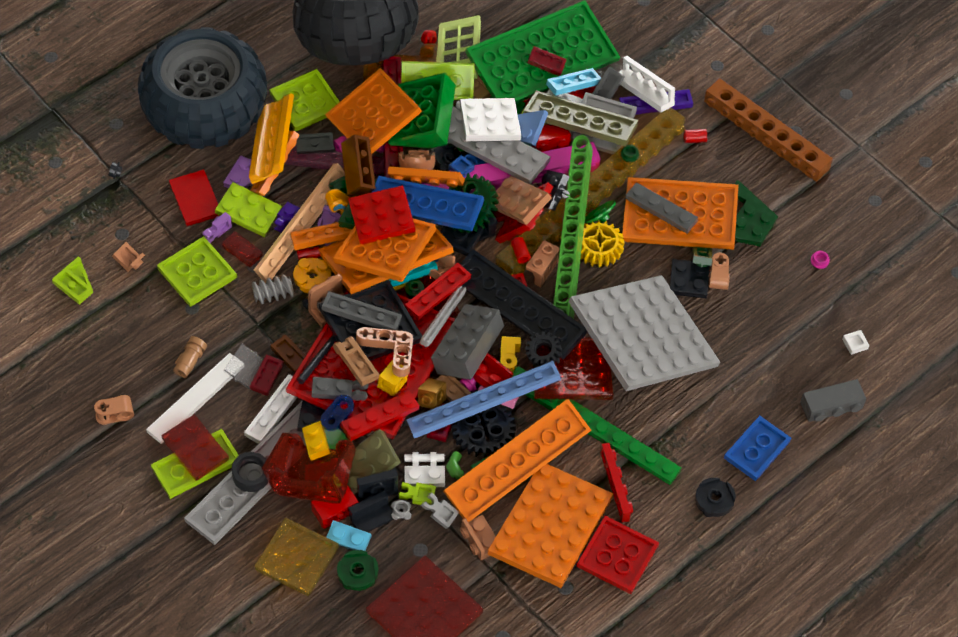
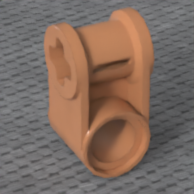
(719, 272)
(114, 409)

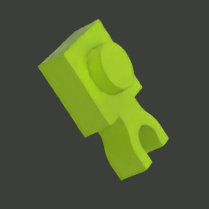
(418, 493)

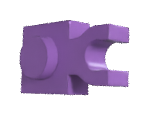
(219, 227)

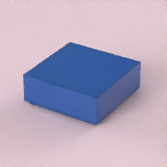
(461, 165)

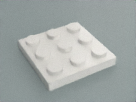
(490, 119)

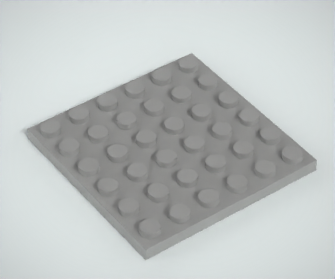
(644, 332)

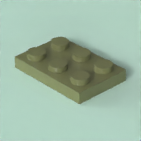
(372, 457)

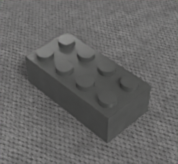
(467, 341)

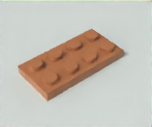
(520, 199)

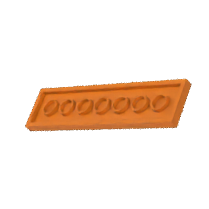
(517, 460)

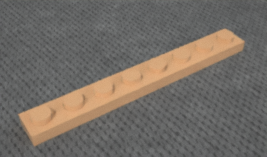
(302, 220)

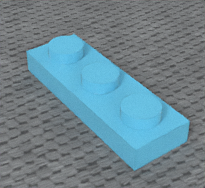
(573, 81)

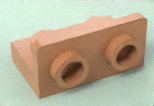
(543, 262)
(479, 535)

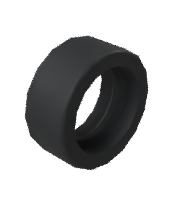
(248, 458)

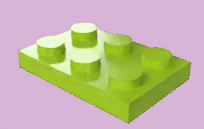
(248, 209)

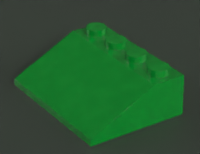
(432, 125)

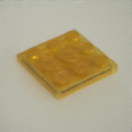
(296, 556)

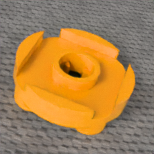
(308, 266)

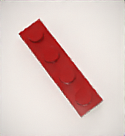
(437, 291)
(379, 415)
(614, 476)

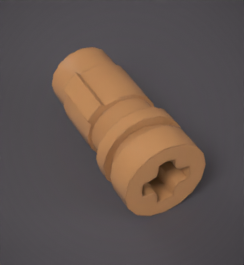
(186, 361)

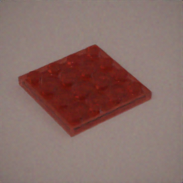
(582, 375)
(424, 604)

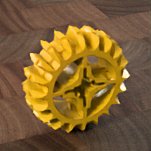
(610, 243)

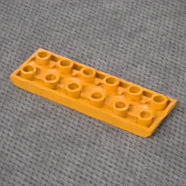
(271, 139)

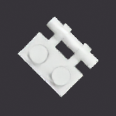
(429, 475)

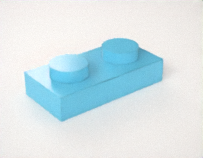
(349, 536)

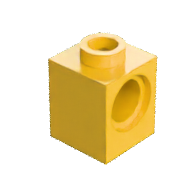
(389, 382)

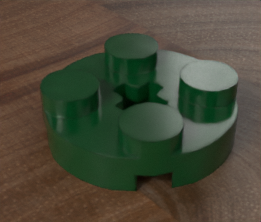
(355, 581)

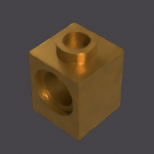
(432, 393)

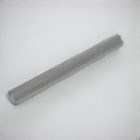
(442, 316)

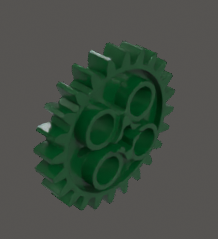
(484, 189)

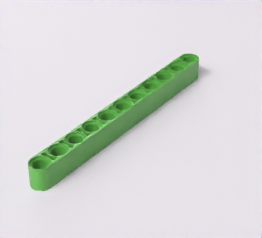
(573, 222)

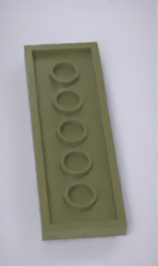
(583, 118)

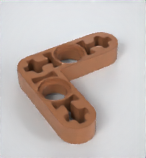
(398, 345)

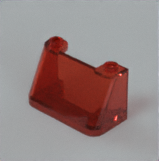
(296, 476)

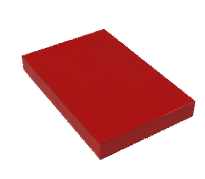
(194, 197)

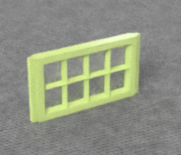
(456, 37)

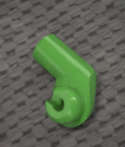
(453, 467)

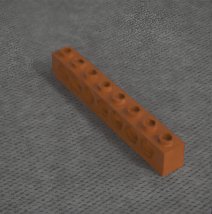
(768, 130)

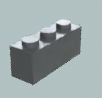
(833, 400)

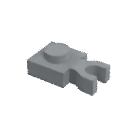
(442, 511)

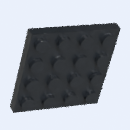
(378, 295)

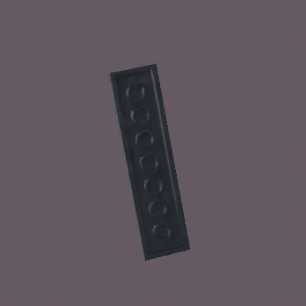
(519, 303)

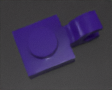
(285, 215)

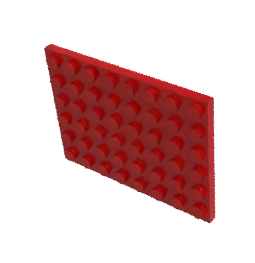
(334, 367)

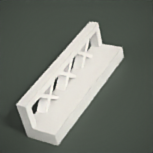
(645, 87)

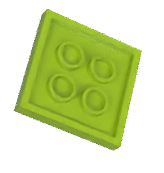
(311, 98)
(197, 271)

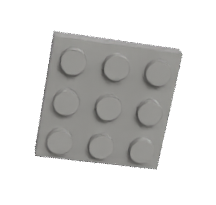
(608, 105)

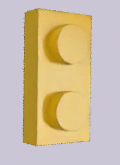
(316, 440)

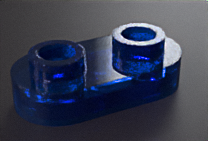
(335, 412)

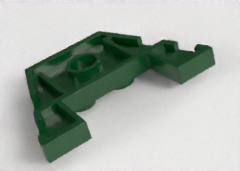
(753, 219)

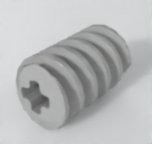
(272, 289)

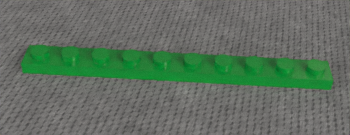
(618, 439)

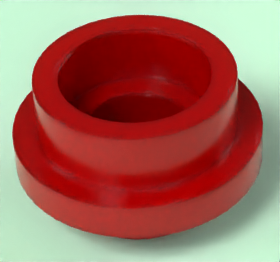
(429, 36)

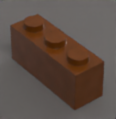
(358, 165)

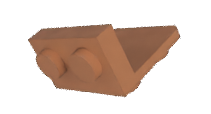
(332, 284)

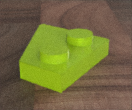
(74, 281)

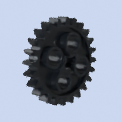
(470, 428)

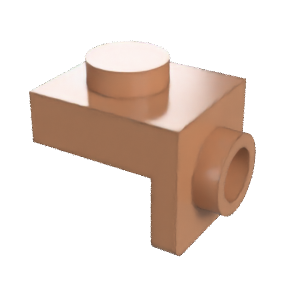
(128, 257)
(443, 265)

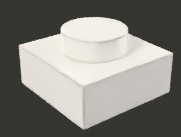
(855, 342)

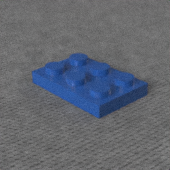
(757, 448)

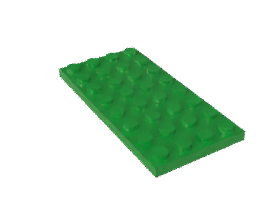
(566, 33)

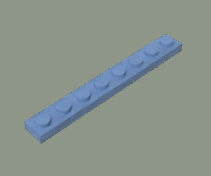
(483, 399)

